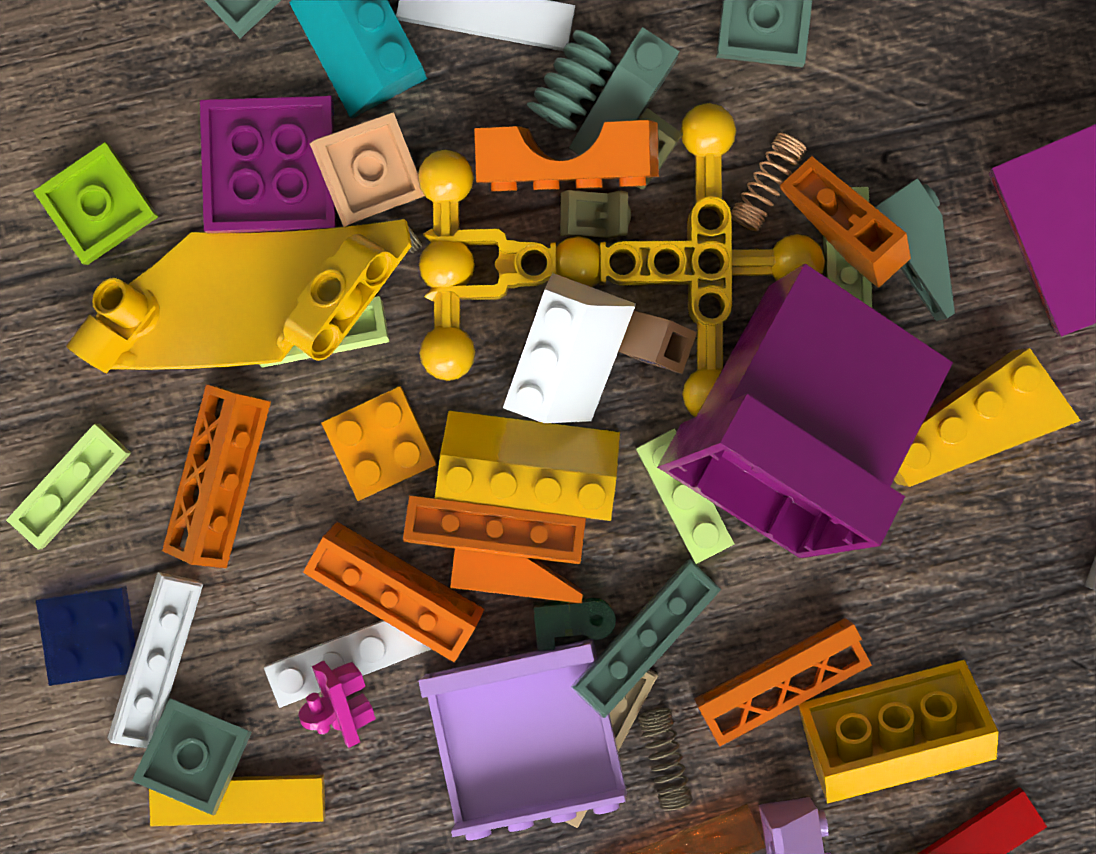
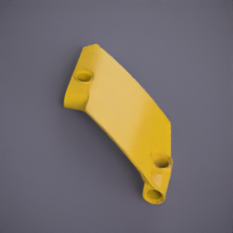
(241, 298)

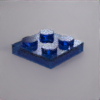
(86, 635)

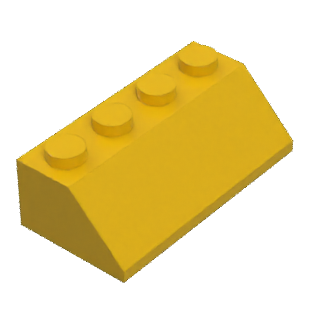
(528, 465)
(898, 731)

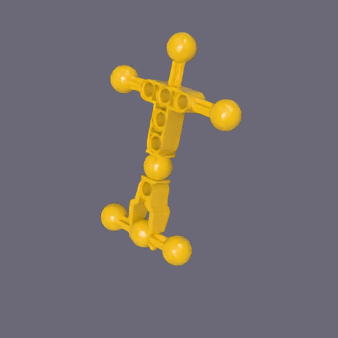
(449, 264)

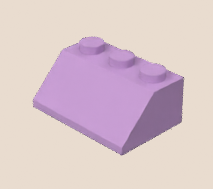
(793, 827)

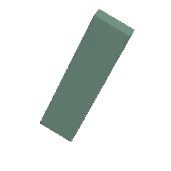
(645, 638)

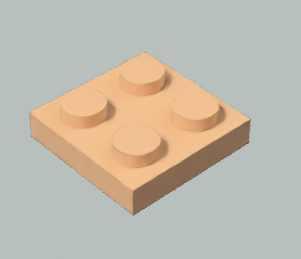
(367, 169)

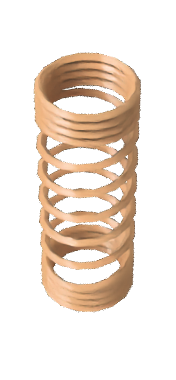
(791, 151)

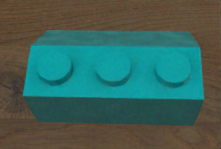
(360, 50)

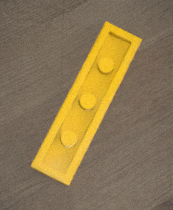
(250, 801)

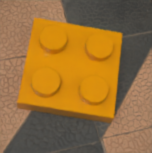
(379, 443)

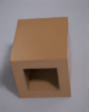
(657, 341)

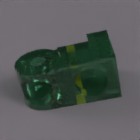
(562, 619)

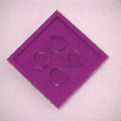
(262, 166)

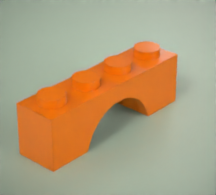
(621, 151)

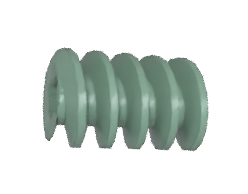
(572, 81)

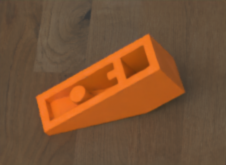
(848, 222)
(510, 576)

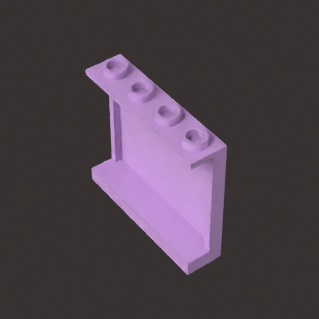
(523, 741)

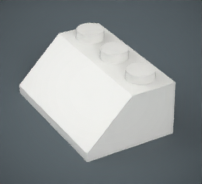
(568, 352)

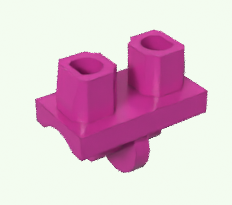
(333, 706)

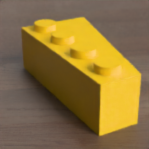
(986, 416)

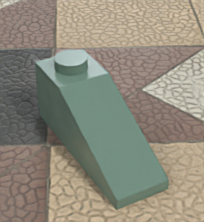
(629, 87)
(928, 269)

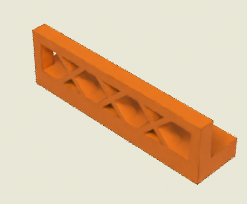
(220, 479)
(494, 529)
(394, 591)
(777, 673)

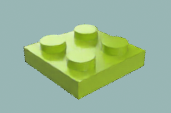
(95, 203)

